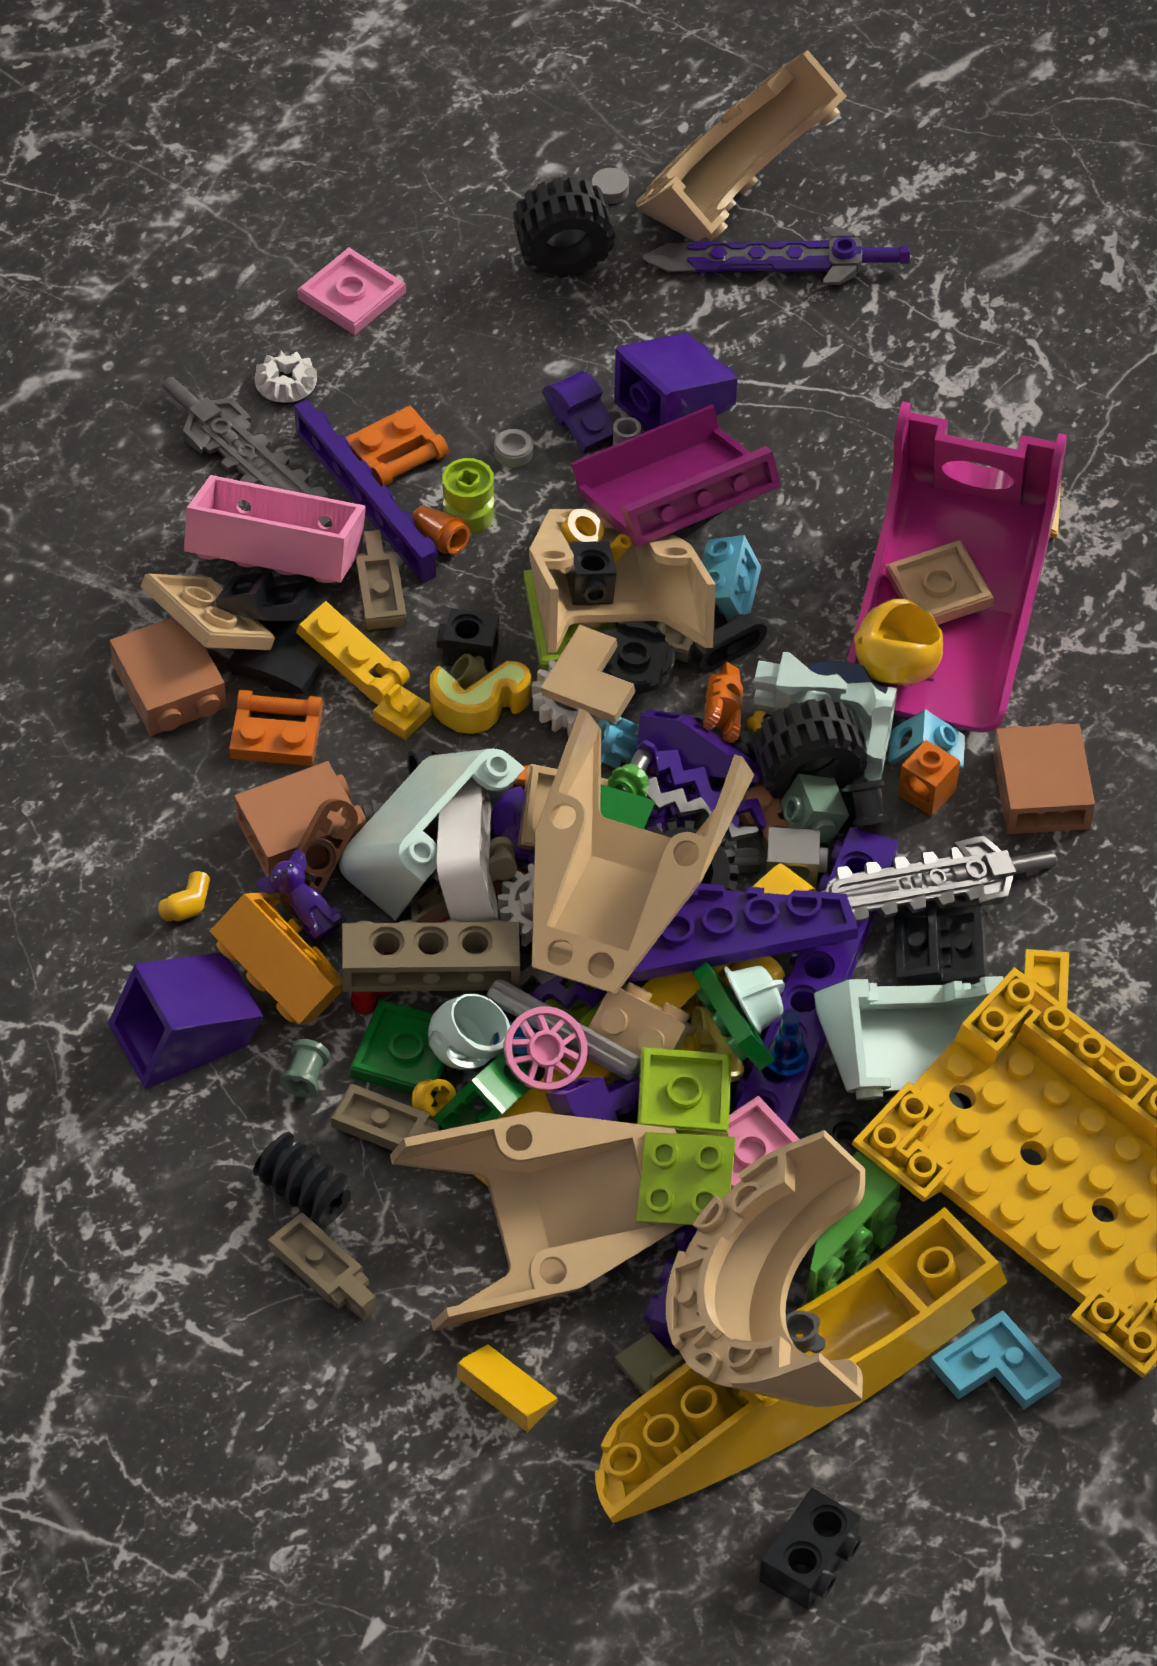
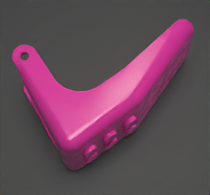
(1005, 527)

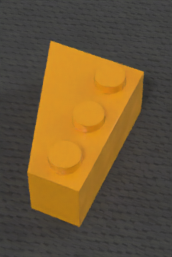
(277, 957)

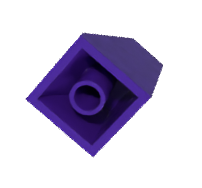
(670, 379)

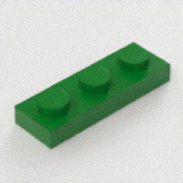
(731, 1018)

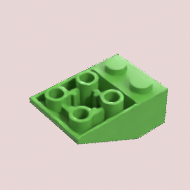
(851, 1240)

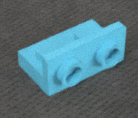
(735, 573)

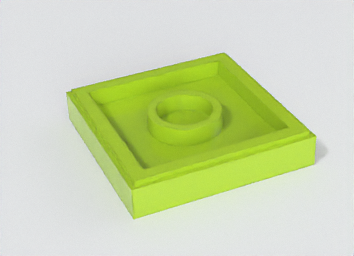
(685, 1091)

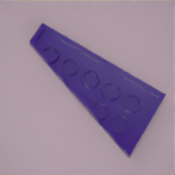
(744, 926)

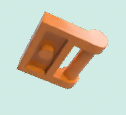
(393, 438)
(275, 739)

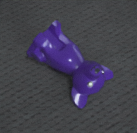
(310, 907)

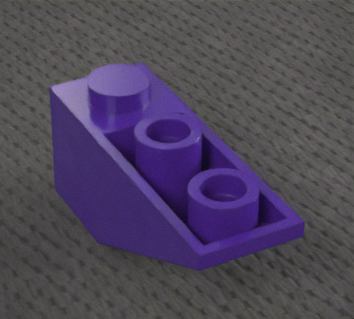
(694, 743)

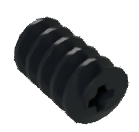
(302, 1180)

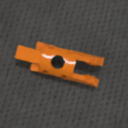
(724, 702)

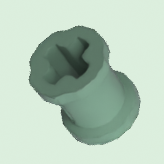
(305, 1068)

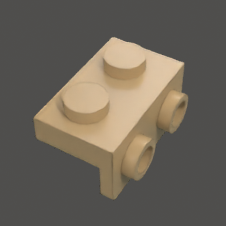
(637, 1023)

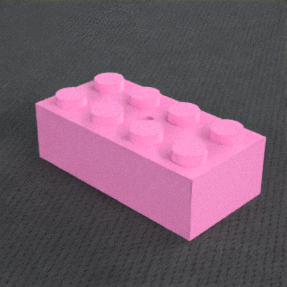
(278, 530)

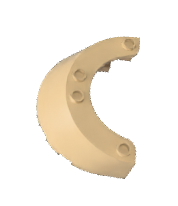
(703, 179)
(737, 1271)

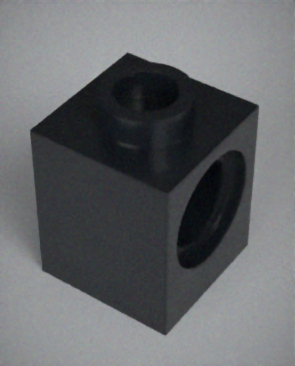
(592, 573)
(471, 634)

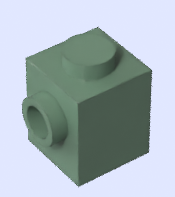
(815, 805)

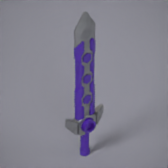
(839, 255)

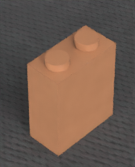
(167, 675)
(1043, 778)
(281, 811)

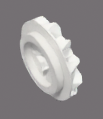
(283, 388)

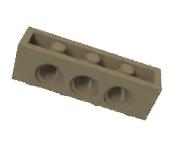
(414, 970)

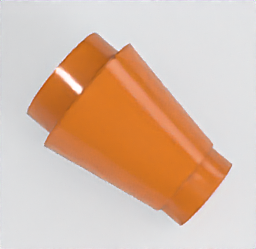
(445, 530)

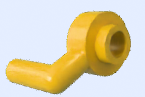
(586, 526)

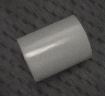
(625, 428)

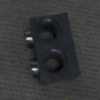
(802, 1545)

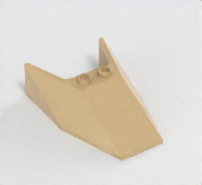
(652, 583)
(607, 885)
(559, 1197)

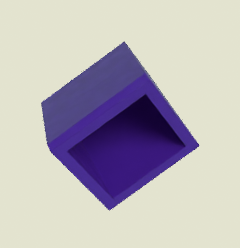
(182, 1015)

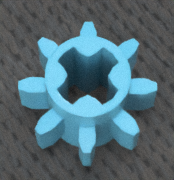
(617, 741)

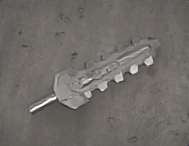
(224, 429)
(973, 870)

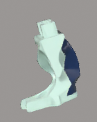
(834, 680)

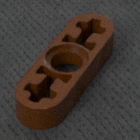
(334, 852)

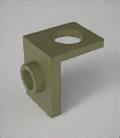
(647, 1362)

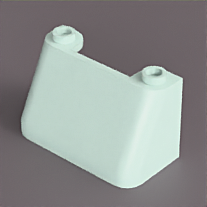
(391, 851)
(893, 1032)

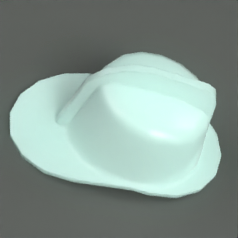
(757, 995)

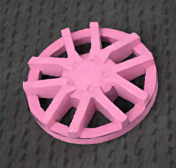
(545, 1048)

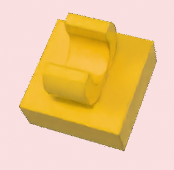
(402, 712)

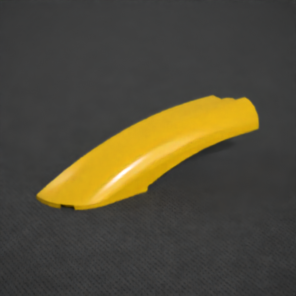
(880, 1318)

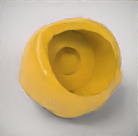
(899, 643)

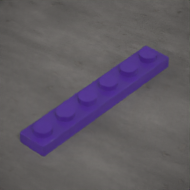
(358, 482)

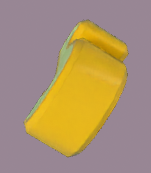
(481, 703)

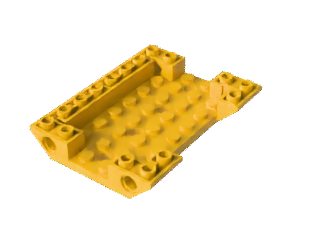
(1090, 1114)

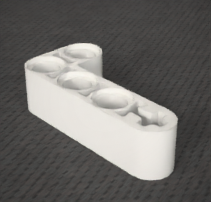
(464, 855)

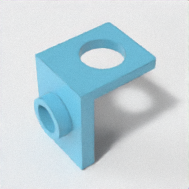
(926, 727)

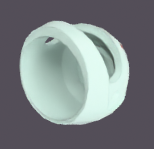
(465, 1031)

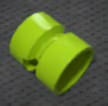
(469, 492)

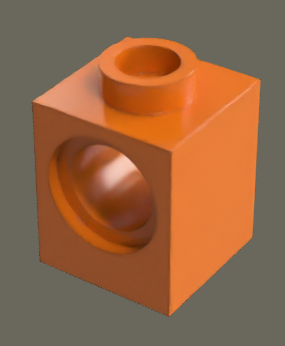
(928, 778)

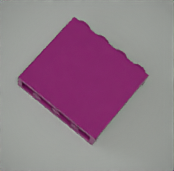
(673, 477)

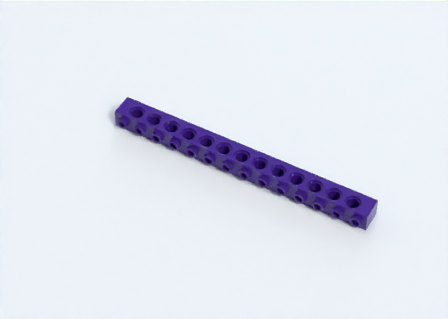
(833, 966)

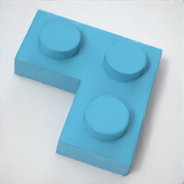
(999, 1351)

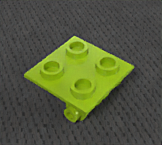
(683, 1175)

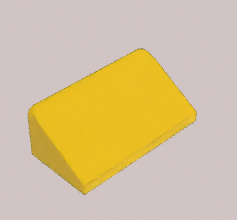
(505, 1387)

